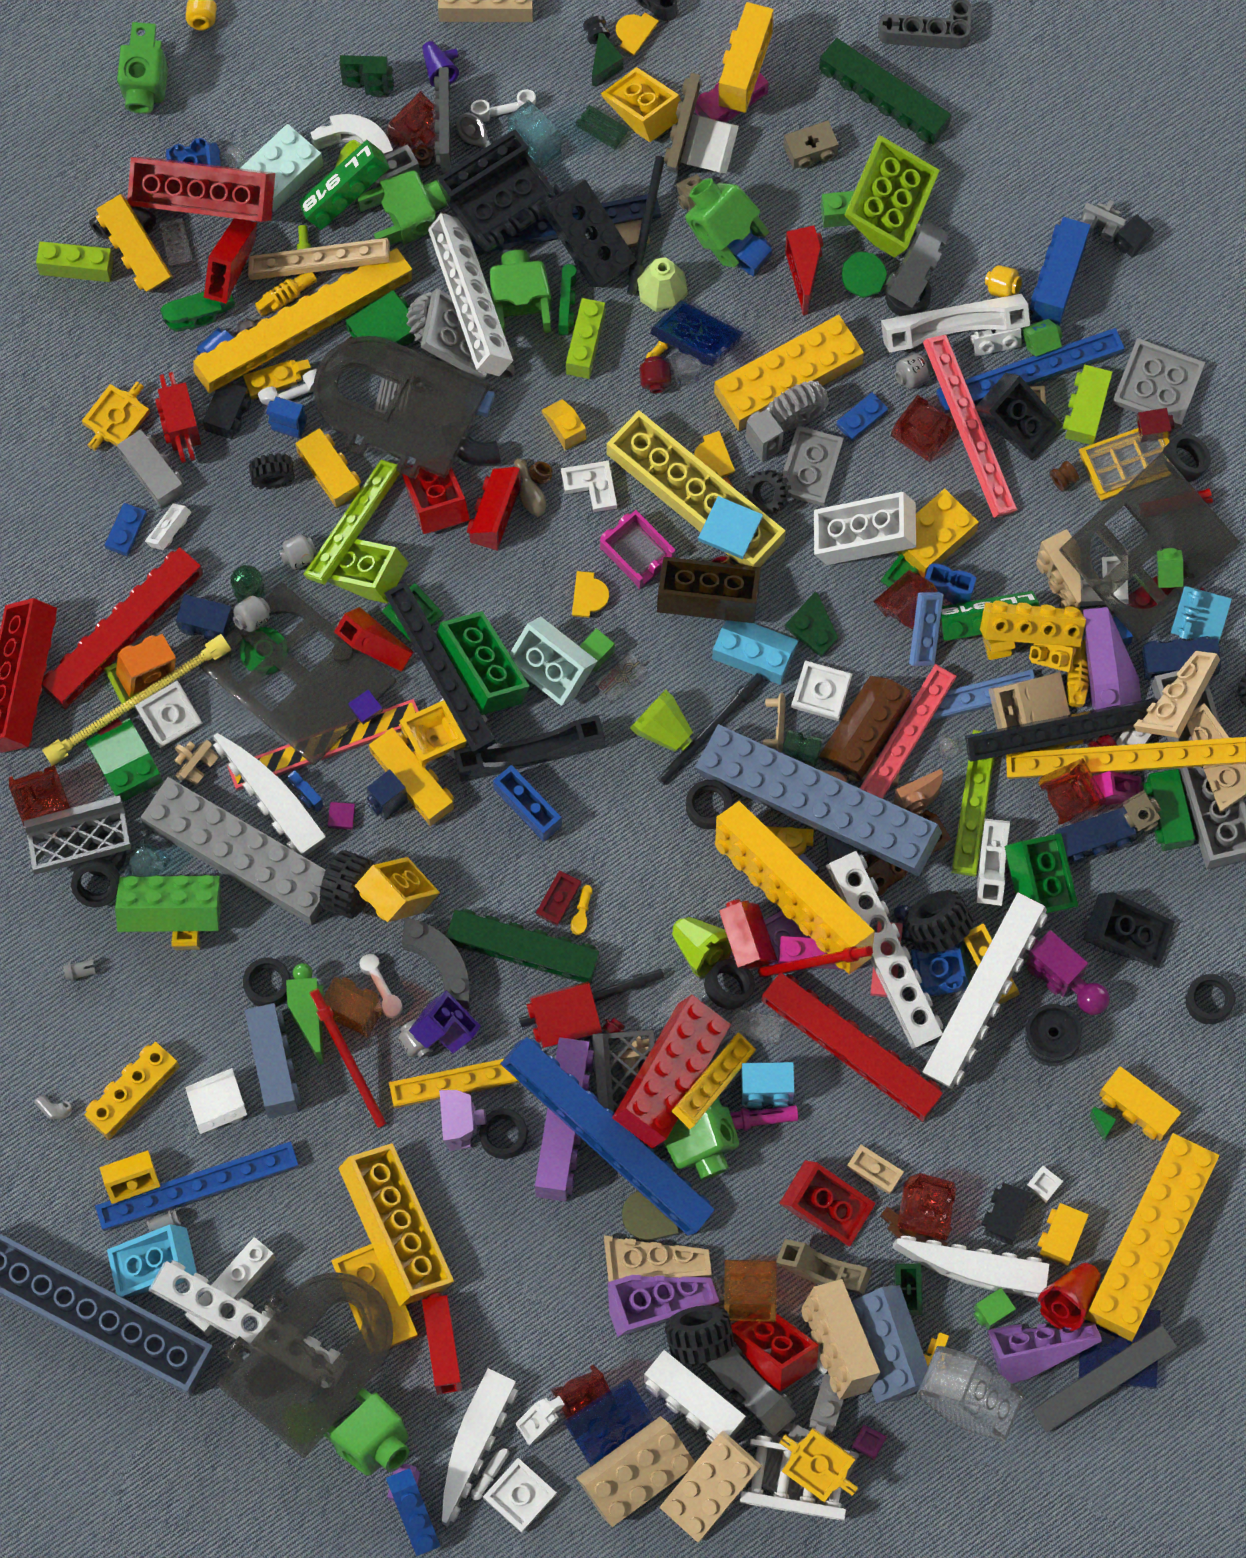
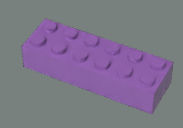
(559, 1140)

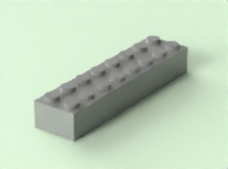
(1218, 834)
(236, 849)

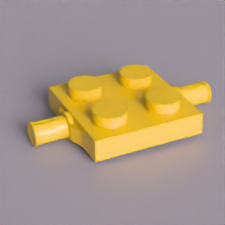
(115, 415)
(818, 1464)

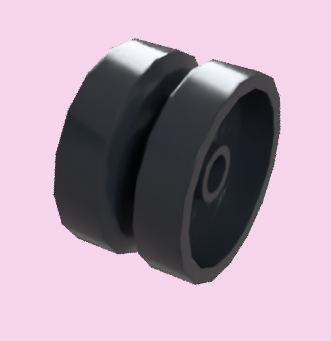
(1049, 1049)

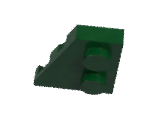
(813, 626)

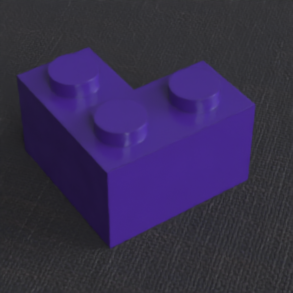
(445, 1021)

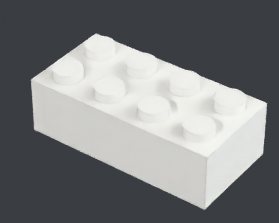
(865, 528)
(692, 1398)

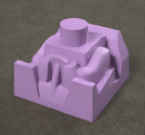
(459, 1119)

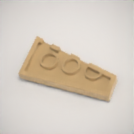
(1180, 698)
(1226, 781)
(653, 1259)

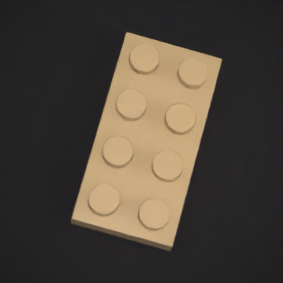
(710, 1486)

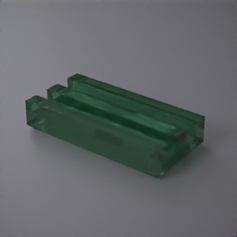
(580, 123)

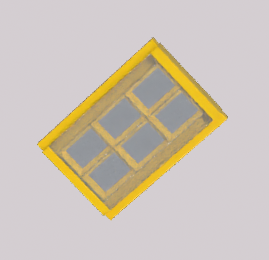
(1118, 461)

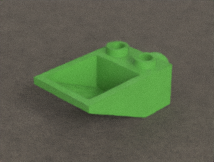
(304, 1009)

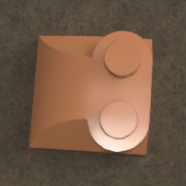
(919, 793)

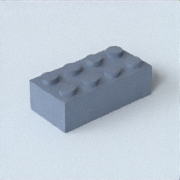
(271, 1060)
(892, 1342)

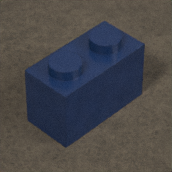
(203, 617)
(386, 795)

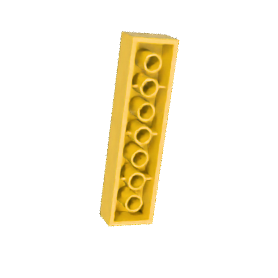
(791, 884)
(1152, 1237)

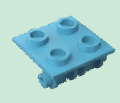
(1200, 614)

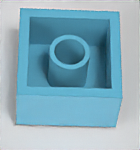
(767, 1084)

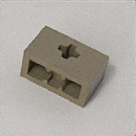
(811, 145)

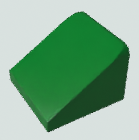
(1102, 1121)

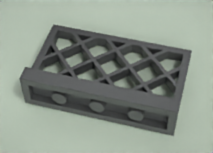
(75, 821)
(603, 1065)

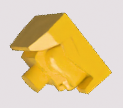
(432, 732)

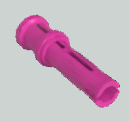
(746, 1119)

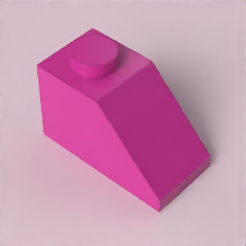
(1118, 786)

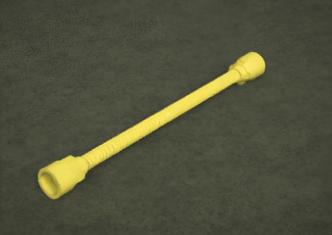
(214, 649)

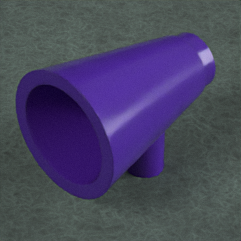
(436, 58)

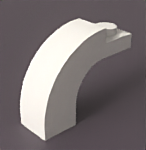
(350, 127)
(992, 862)

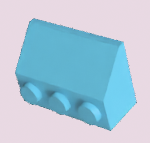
(755, 650)

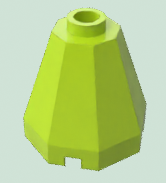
(664, 724)
(701, 944)

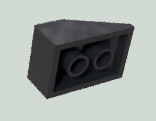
(1019, 415)
(1128, 929)

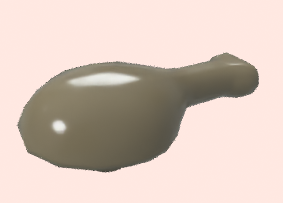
(530, 494)

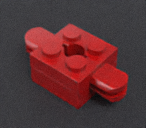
(177, 417)

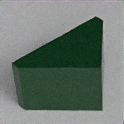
(606, 62)
(910, 1280)

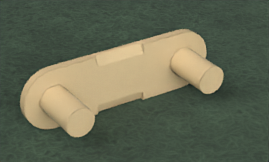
(779, 702)

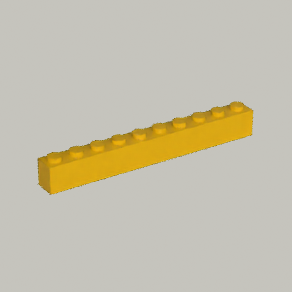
(300, 321)

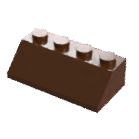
(866, 726)

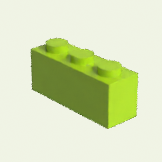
(74, 261)
(585, 338)
(1087, 404)

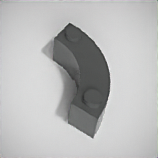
(920, 257)
(441, 952)
(751, 1391)

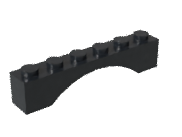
(568, 740)

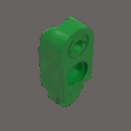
(193, 312)

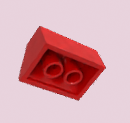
(495, 507)

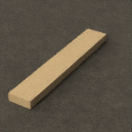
(319, 259)

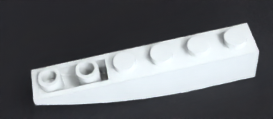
(274, 797)
(979, 1266)
(475, 1437)

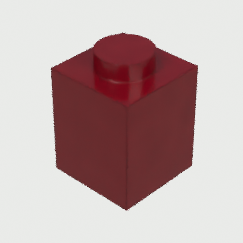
(1154, 424)

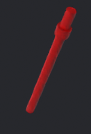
(849, 954)
(326, 1014)

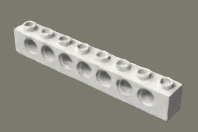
(470, 295)
(893, 987)
(165, 1288)

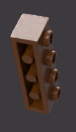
(887, 873)

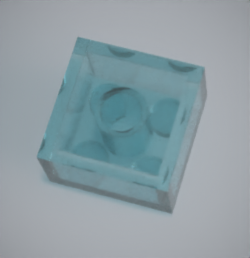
(537, 132)

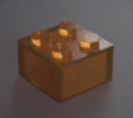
(352, 1006)
(750, 1290)

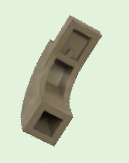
(821, 1269)

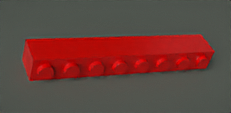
(121, 628)
(852, 1046)

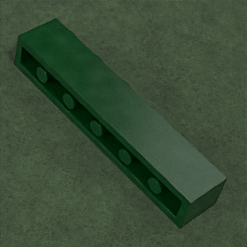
(884, 91)
(523, 946)

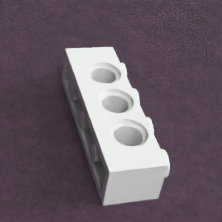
(237, 1278)

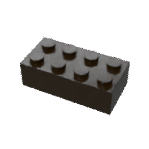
(708, 589)

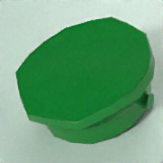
(863, 274)

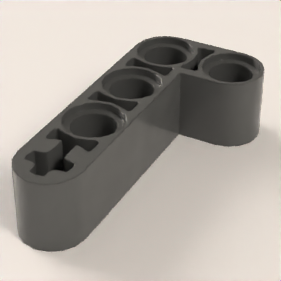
(925, 25)

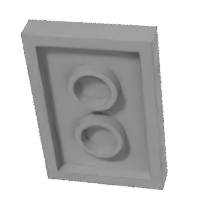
(811, 464)

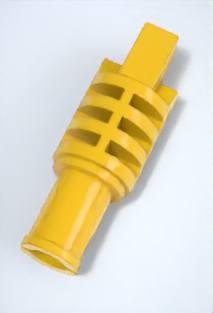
(284, 293)
(1078, 679)

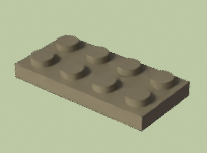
(684, 113)

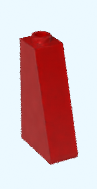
(229, 259)
(441, 1344)

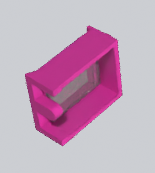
(636, 548)

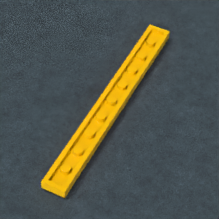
(1130, 757)

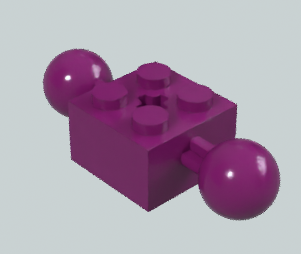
(1063, 970)

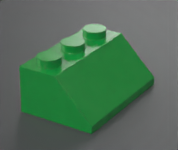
(1042, 872)

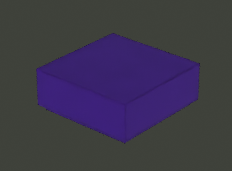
(365, 707)

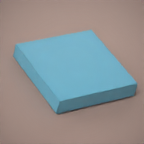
(730, 527)

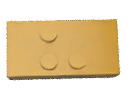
(745, 57)

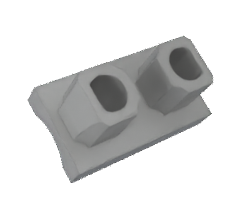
(1104, 217)

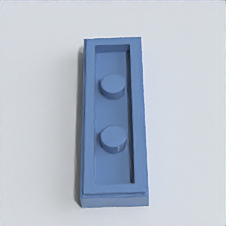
(926, 628)

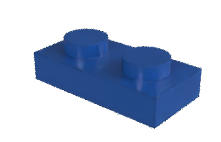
(862, 416)
(125, 529)

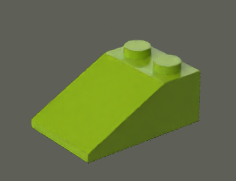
(370, 570)

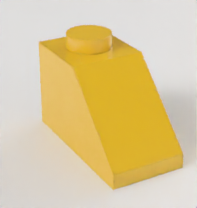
(565, 423)

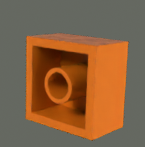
(144, 664)

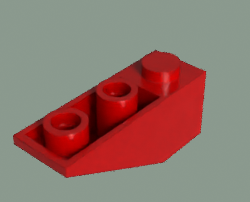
(372, 639)

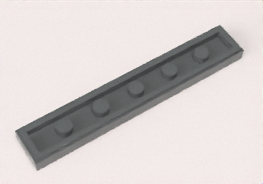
(1104, 1378)

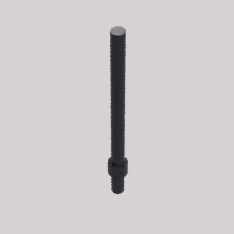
(636, 268)
(743, 694)
(638, 981)

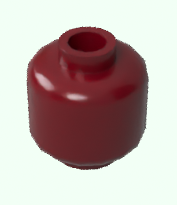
(655, 374)

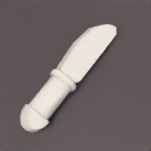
(489, 1473)

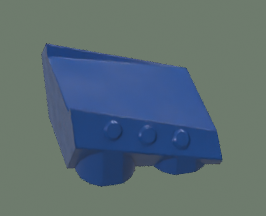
(198, 152)
(944, 970)

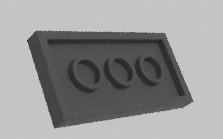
(442, 120)

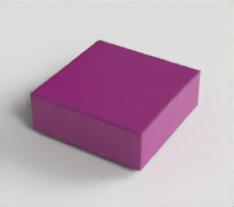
(341, 815)
(869, 1442)

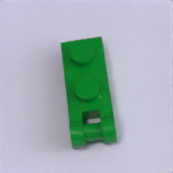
(567, 298)

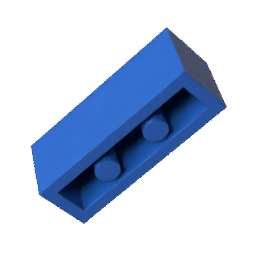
(527, 803)
(413, 1512)

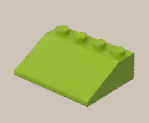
(891, 196)

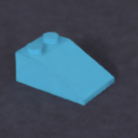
(140, 1259)

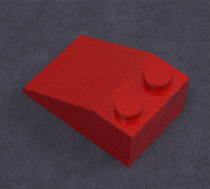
(803, 256)
(436, 500)
(827, 1202)
(776, 1350)

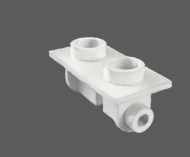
(987, 343)

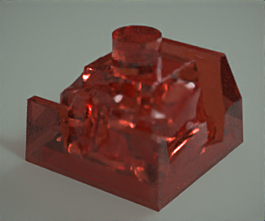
(412, 123)
(923, 428)
(901, 597)
(1072, 790)
(38, 794)
(927, 1206)
(580, 1392)

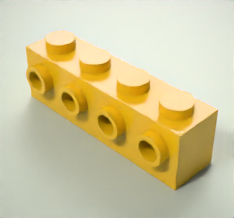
(134, 243)
(1032, 624)
(421, 785)
(131, 1090)

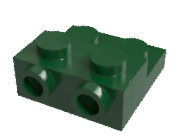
(369, 72)

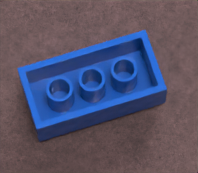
(1059, 270)

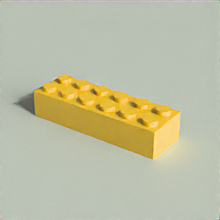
(813, 356)
(395, 1224)

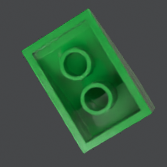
(124, 761)

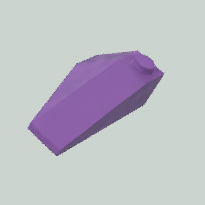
(1109, 665)
(647, 1301)
(1030, 1351)

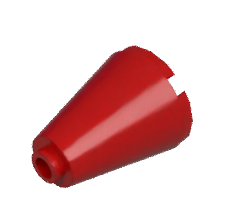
(1070, 1297)

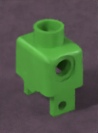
(142, 70)
(408, 205)
(723, 215)
(520, 288)
(704, 1143)
(371, 1436)

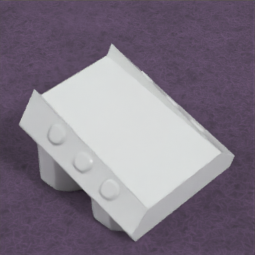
(709, 144)
(216, 1101)

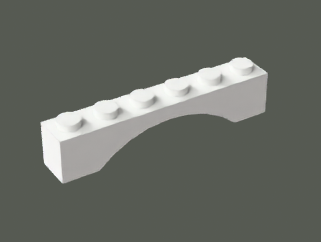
(913, 329)

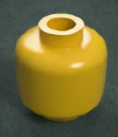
(201, 14)
(1003, 281)

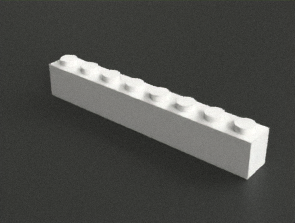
(985, 990)

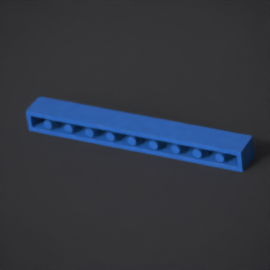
(607, 1137)

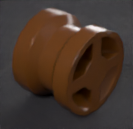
(1064, 475)

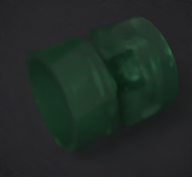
(247, 582)
(801, 748)

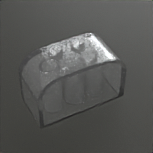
(970, 1393)

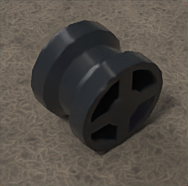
(595, 26)

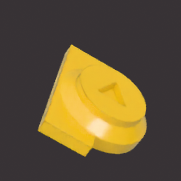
(634, 30)
(714, 454)
(589, 595)
(794, 838)

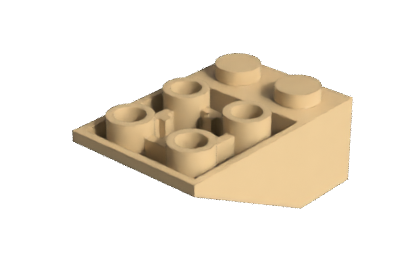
(1062, 575)
(1029, 701)

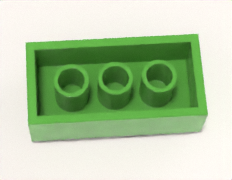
(168, 903)

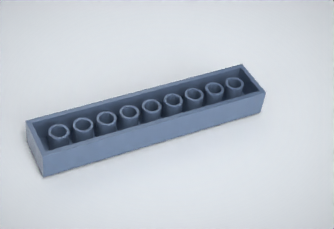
(819, 800)
(102, 1317)

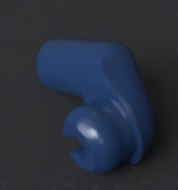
(900, 913)

